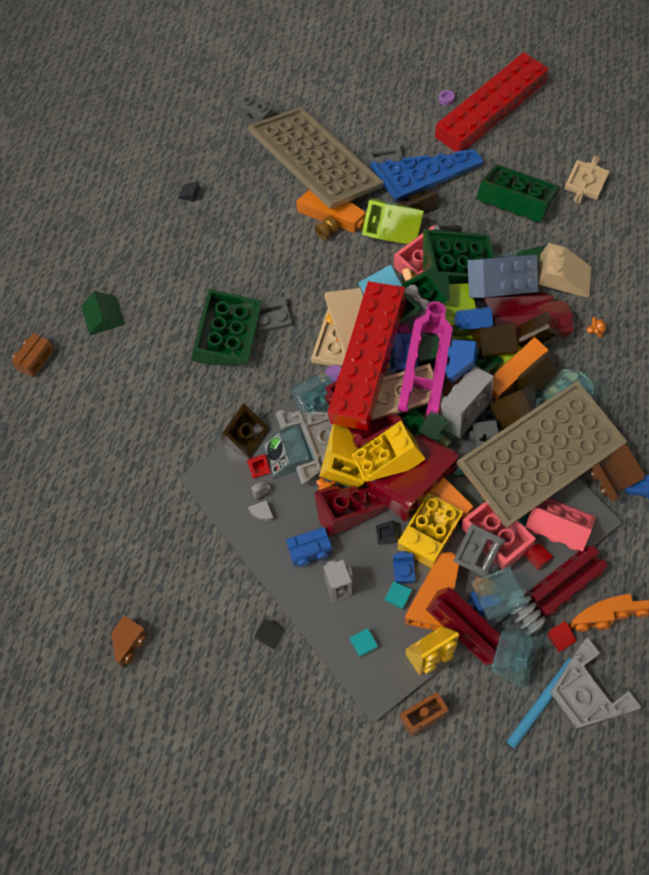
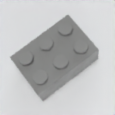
(467, 400)

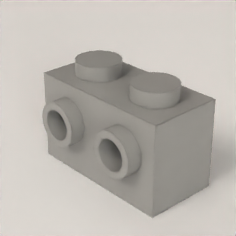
(338, 579)

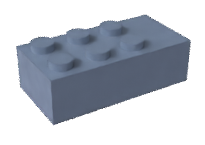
(502, 276)

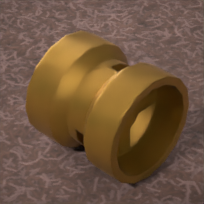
(325, 228)

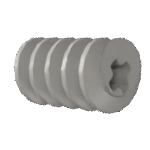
(529, 616)

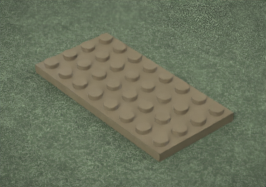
(316, 157)
(541, 453)

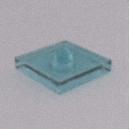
(499, 593)

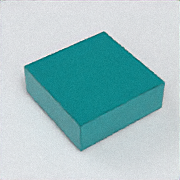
(398, 595)
(363, 642)

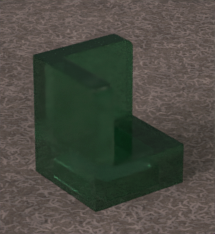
(434, 426)

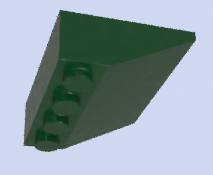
(517, 192)
(451, 250)
(226, 329)

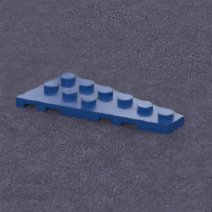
(423, 172)

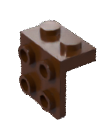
(617, 472)

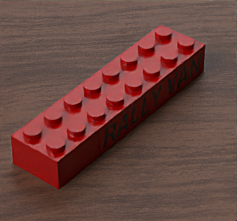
(491, 103)
(367, 356)

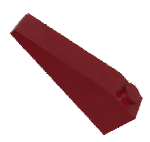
(509, 303)
(557, 309)
(346, 507)

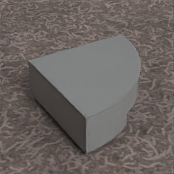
(261, 489)
(261, 511)

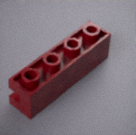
(566, 580)
(460, 617)

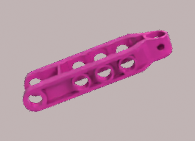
(434, 323)

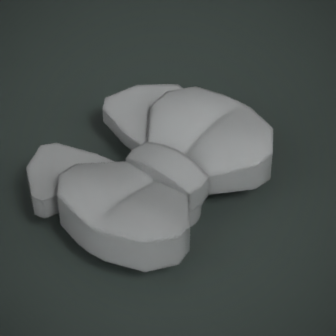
(412, 291)

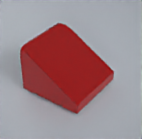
(258, 465)
(538, 556)
(561, 636)

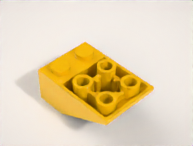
(388, 454)
(338, 458)
(430, 529)
(432, 649)

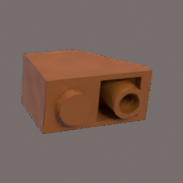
(126, 639)

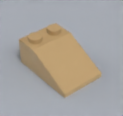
(564, 271)

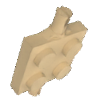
(586, 179)

